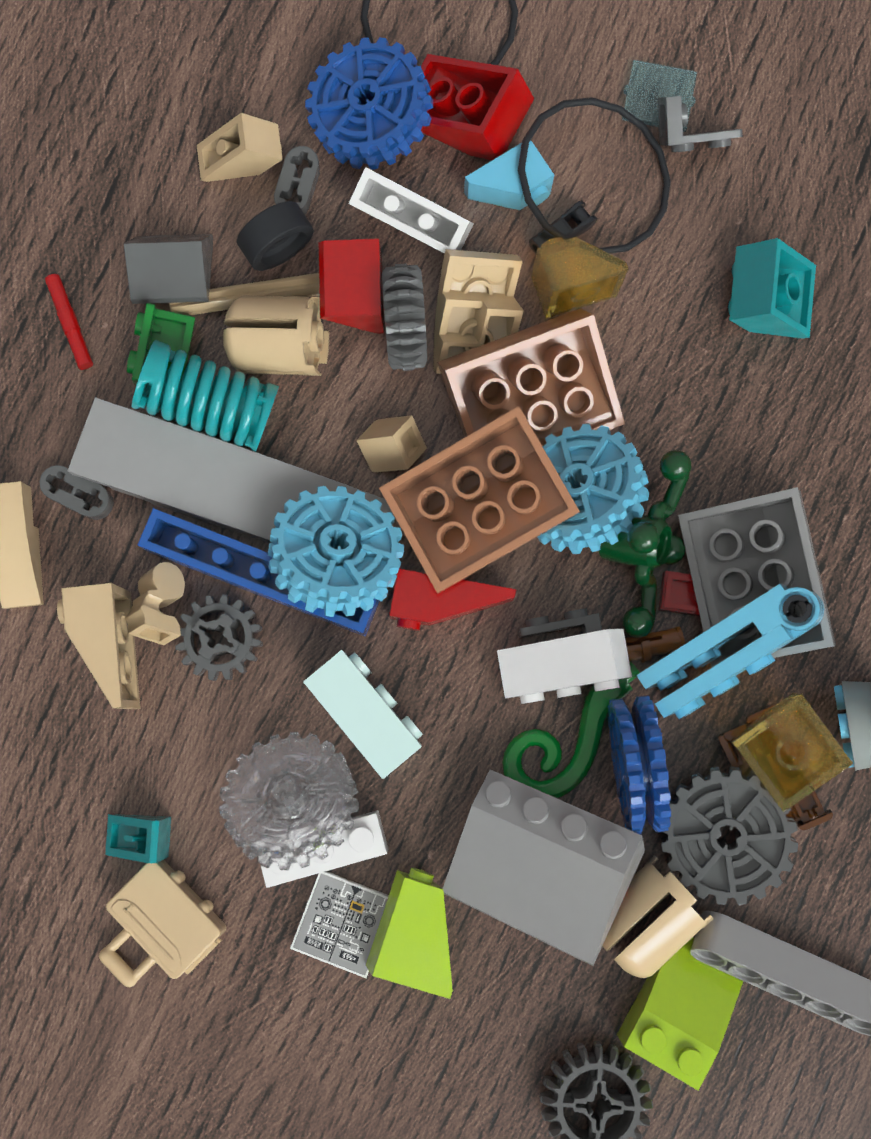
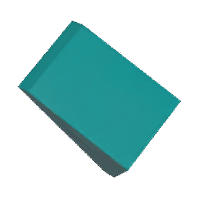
(138, 837)

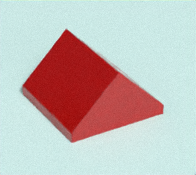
(352, 283)

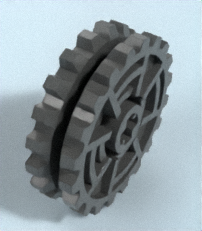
(724, 867)

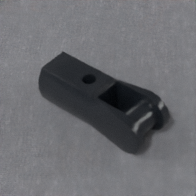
(576, 213)

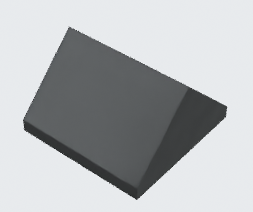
(169, 268)

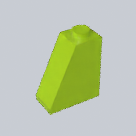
(413, 936)

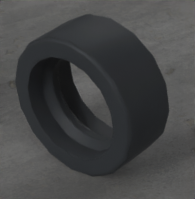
(275, 235)

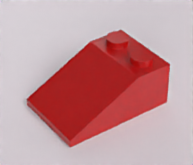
(475, 104)

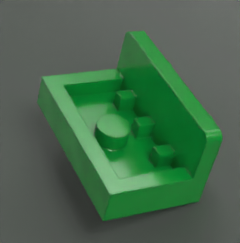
(161, 326)

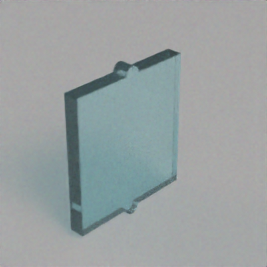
(653, 81)

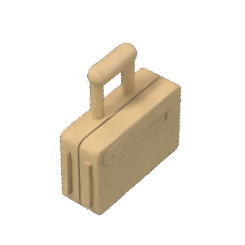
(164, 920)

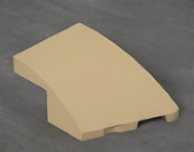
(475, 301)

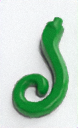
(589, 736)

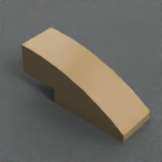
(19, 548)

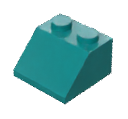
(772, 289)

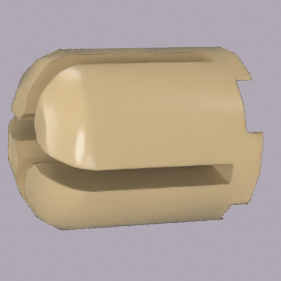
(276, 335)
(665, 934)

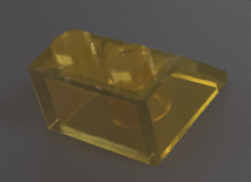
(575, 275)
(791, 751)

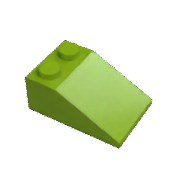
(681, 1017)

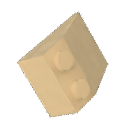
(99, 631)

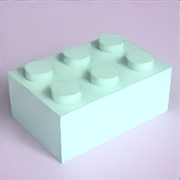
(364, 712)

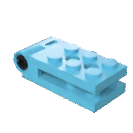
(776, 621)

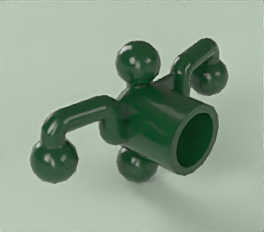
(651, 544)

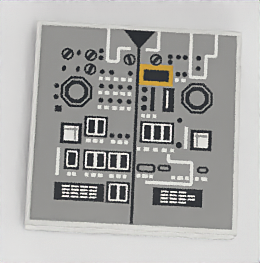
(340, 923)

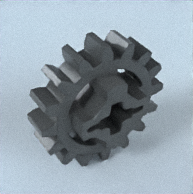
(208, 652)

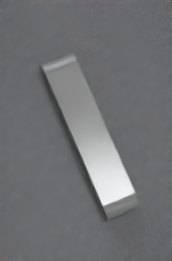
(785, 971)

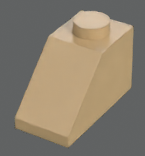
(239, 149)

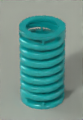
(204, 405)

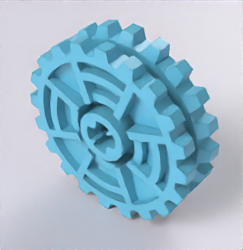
(603, 482)
(335, 551)

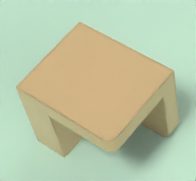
(391, 444)

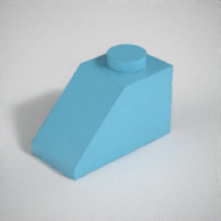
(500, 182)

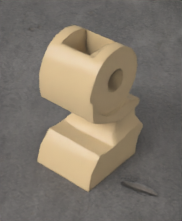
(157, 590)

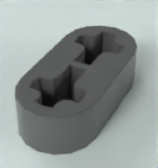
(304, 185)
(72, 500)

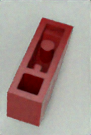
(419, 604)

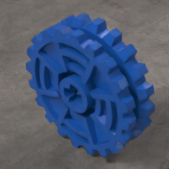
(369, 103)
(639, 765)

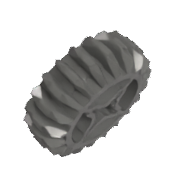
(404, 317)
(579, 1097)

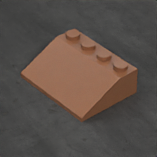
(547, 370)
(479, 499)

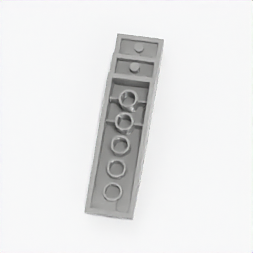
(191, 471)

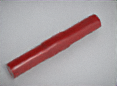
(68, 321)

